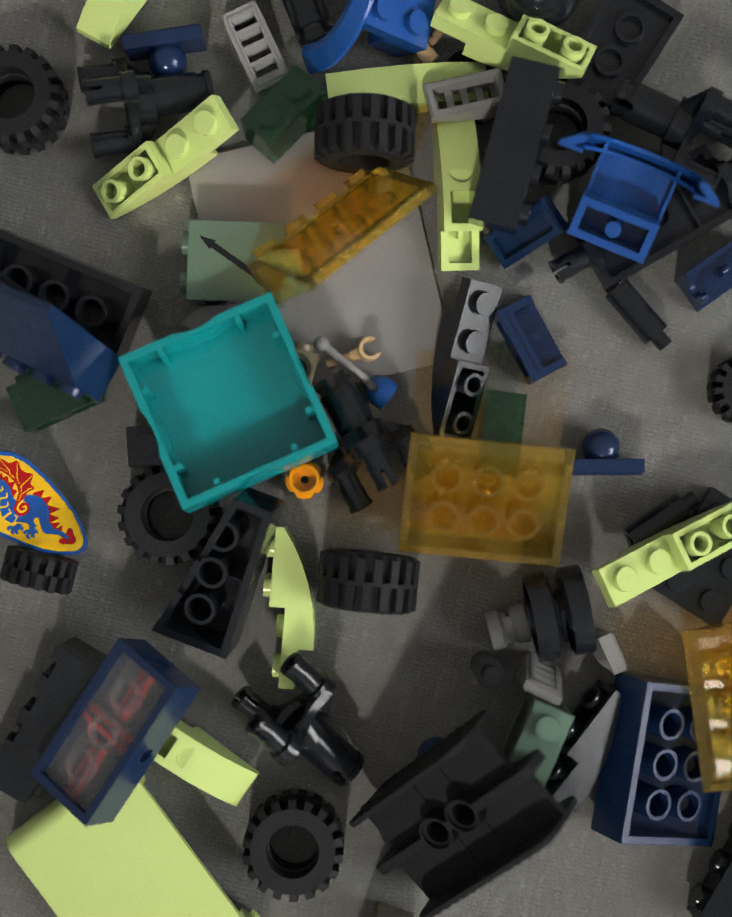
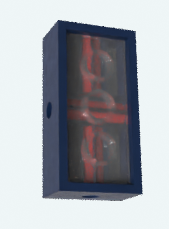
(114, 731)

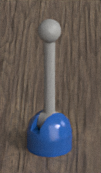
(377, 388)

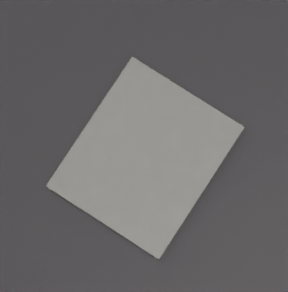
(378, 293)

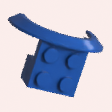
(393, 25)
(628, 194)

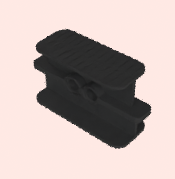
(463, 815)

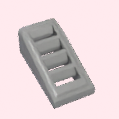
(240, 17)
(477, 82)
(540, 678)

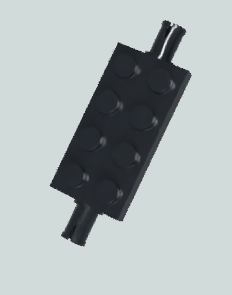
(680, 224)

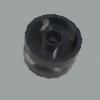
(559, 615)

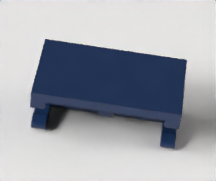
(708, 278)
(529, 339)

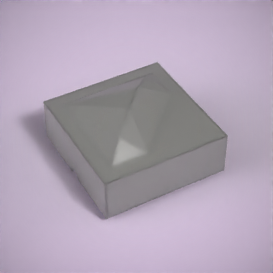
(609, 653)

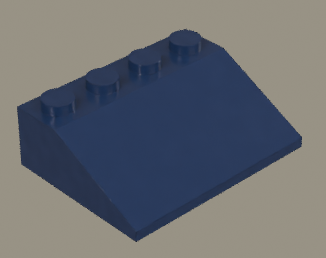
(52, 347)
(652, 772)

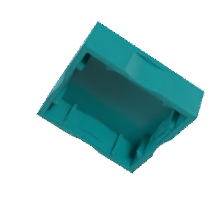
(228, 403)

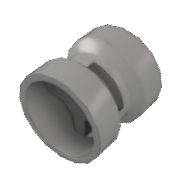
(507, 627)

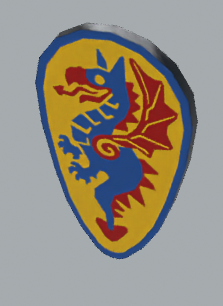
(35, 510)

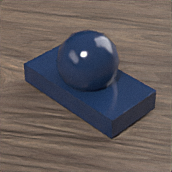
(165, 47)
(542, 226)
(601, 452)

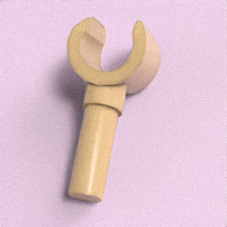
(428, 55)
(355, 354)

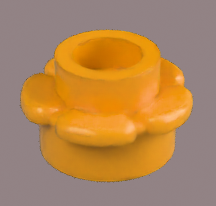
(302, 490)

